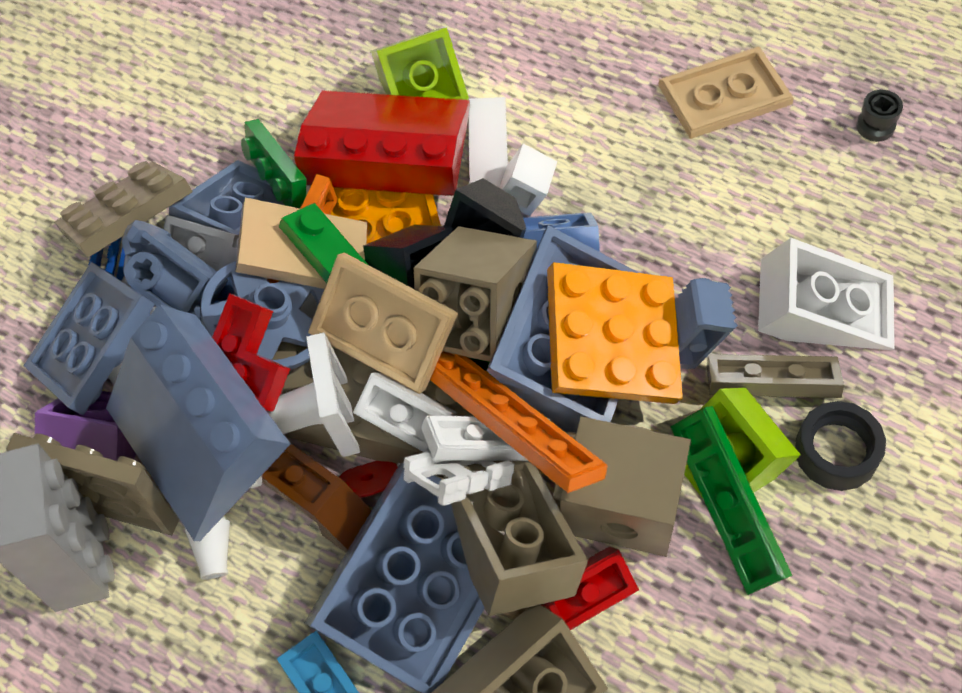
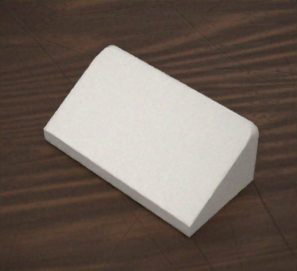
(398, 409)

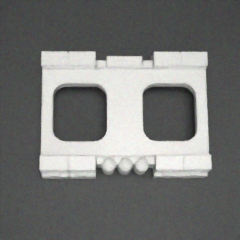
(459, 478)

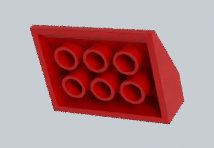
(384, 142)

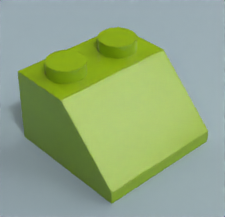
(421, 67)
(753, 436)

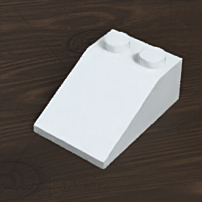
(824, 298)

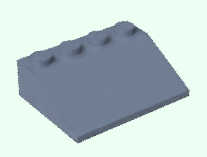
(523, 349)
(191, 418)
(403, 588)

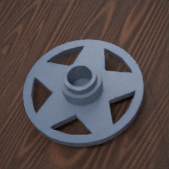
(283, 298)

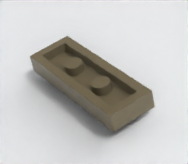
(776, 375)

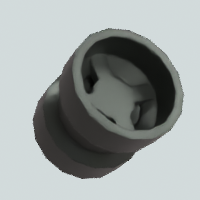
(879, 115)

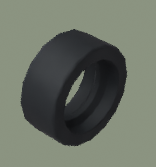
(857, 420)

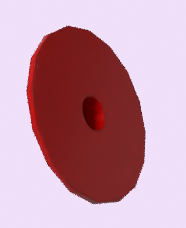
(369, 477)

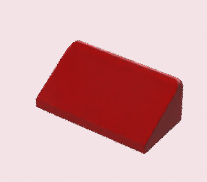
(601, 577)

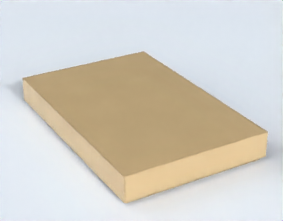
(725, 92)
(270, 253)
(382, 322)

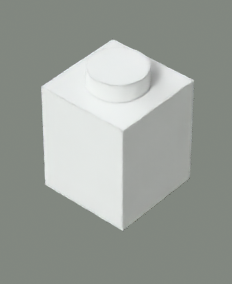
(528, 178)

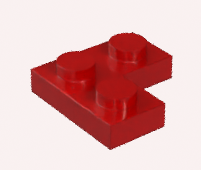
(239, 337)

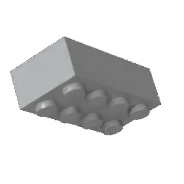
(51, 531)

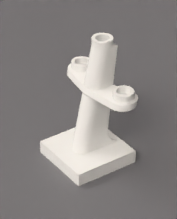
(319, 401)

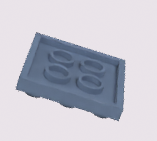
(88, 337)

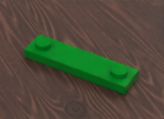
(316, 238)
(731, 502)

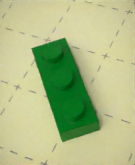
(273, 164)

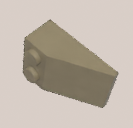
(518, 543)

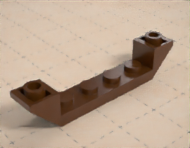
(318, 495)

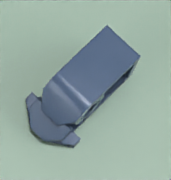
(165, 269)

